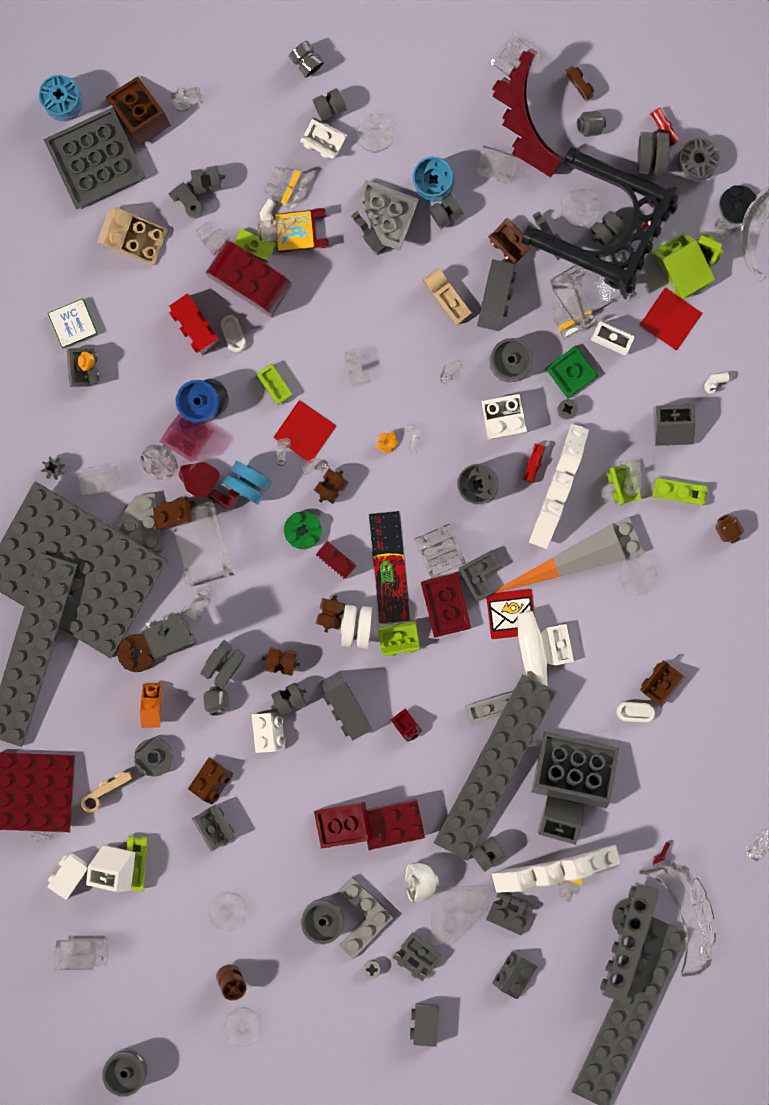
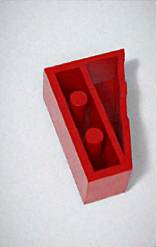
(194, 324)

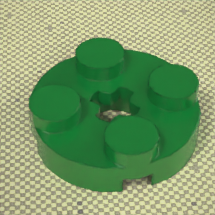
(312, 525)

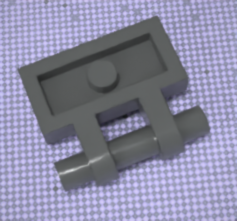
(508, 918)
(421, 952)

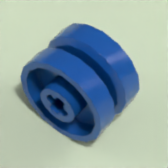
(205, 410)

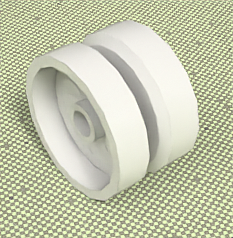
(355, 626)

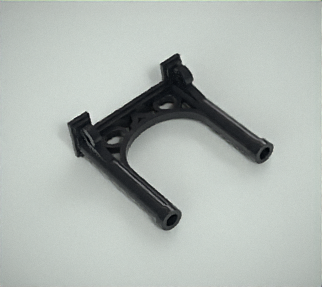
(660, 198)

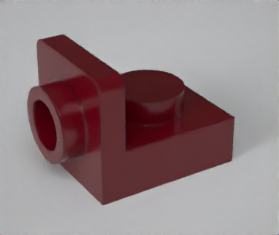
(406, 725)

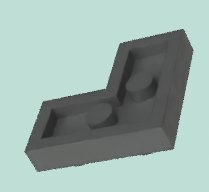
(475, 572)

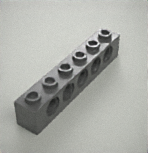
(620, 990)

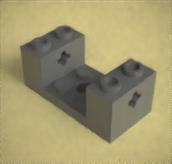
(175, 639)

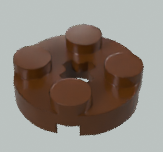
(125, 653)

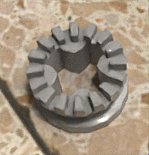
(376, 965)

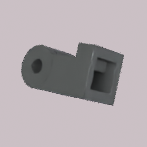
(192, 205)

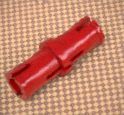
(664, 126)
(534, 463)

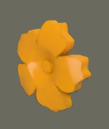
(387, 442)

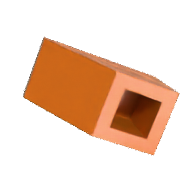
(151, 706)

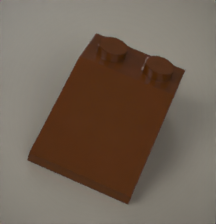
(138, 111)

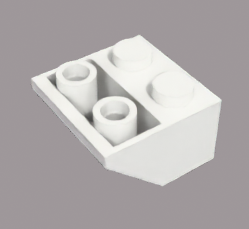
(503, 417)
(111, 869)

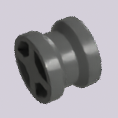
(564, 411)

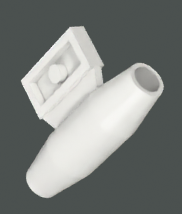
(542, 648)

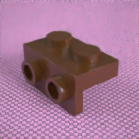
(509, 240)
(173, 513)
(661, 683)
(210, 781)

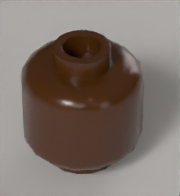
(729, 528)

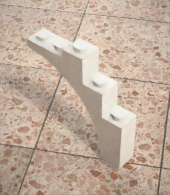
(559, 486)
(555, 871)

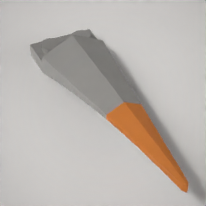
(605, 547)

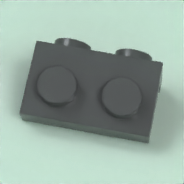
(77, 376)
(213, 827)
(514, 975)

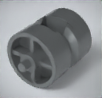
(206, 180)
(610, 226)
(288, 699)

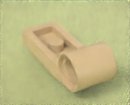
(447, 296)
(105, 787)

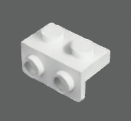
(323, 139)
(268, 732)

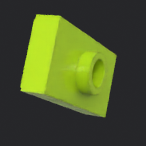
(251, 244)
(274, 384)

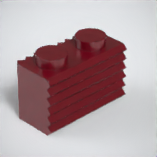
(336, 560)

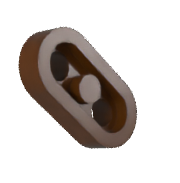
(584, 89)

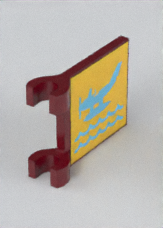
(303, 233)

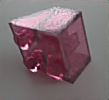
(186, 438)

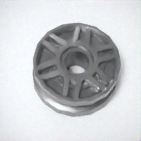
(703, 148)

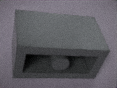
(425, 1024)

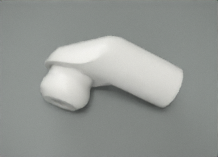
(265, 213)
(713, 381)

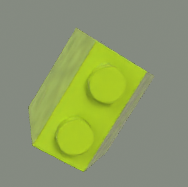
(683, 265)

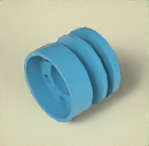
(68, 105)
(429, 168)

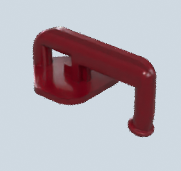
(200, 480)

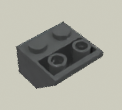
(674, 425)
(561, 820)

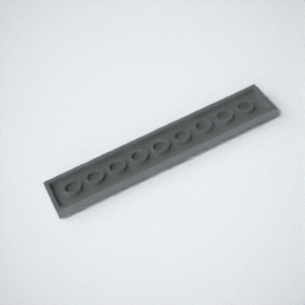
(33, 645)
(495, 766)
(627, 1020)

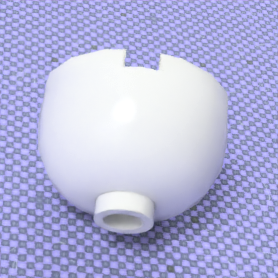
(421, 882)

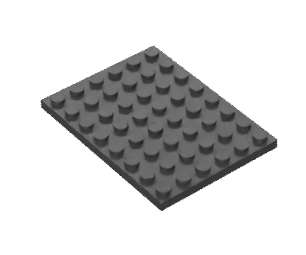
(111, 571)

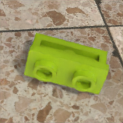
(711, 247)
(617, 477)
(398, 639)

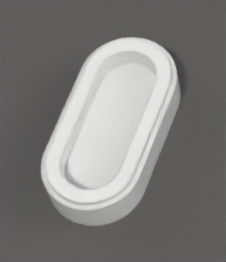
(233, 333)
(635, 712)

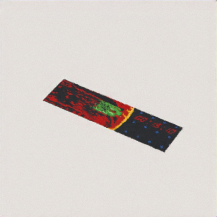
(389, 567)

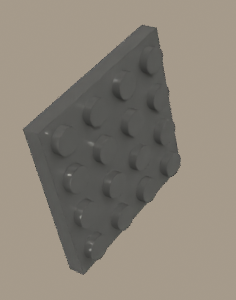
(94, 158)

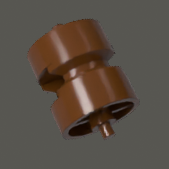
(331, 486)
(330, 613)
(281, 661)
(231, 982)

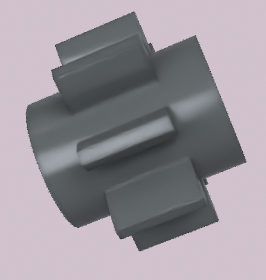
(49, 464)

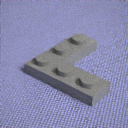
(489, 709)
(376, 917)

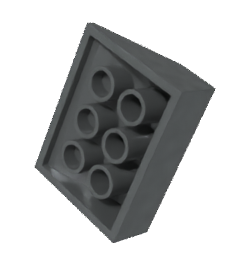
(575, 770)

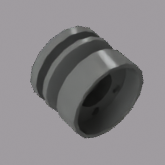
(467, 488)

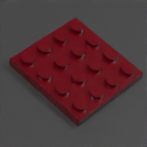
(36, 792)

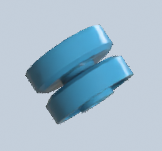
(247, 482)

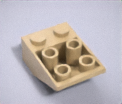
(131, 235)

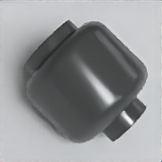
(591, 123)
(216, 701)

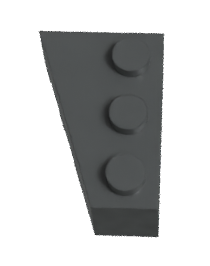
(496, 295)
(345, 706)

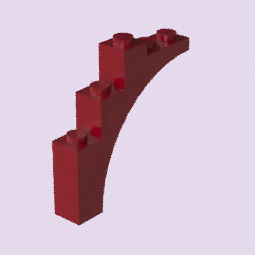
(513, 94)

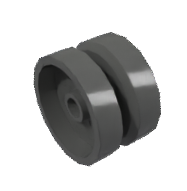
(653, 153)
(508, 371)
(221, 663)
(326, 910)
(124, 1084)

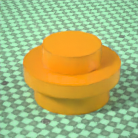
(86, 361)

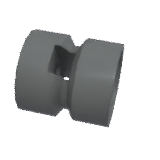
(304, 56)
(329, 104)
(440, 215)
(485, 860)

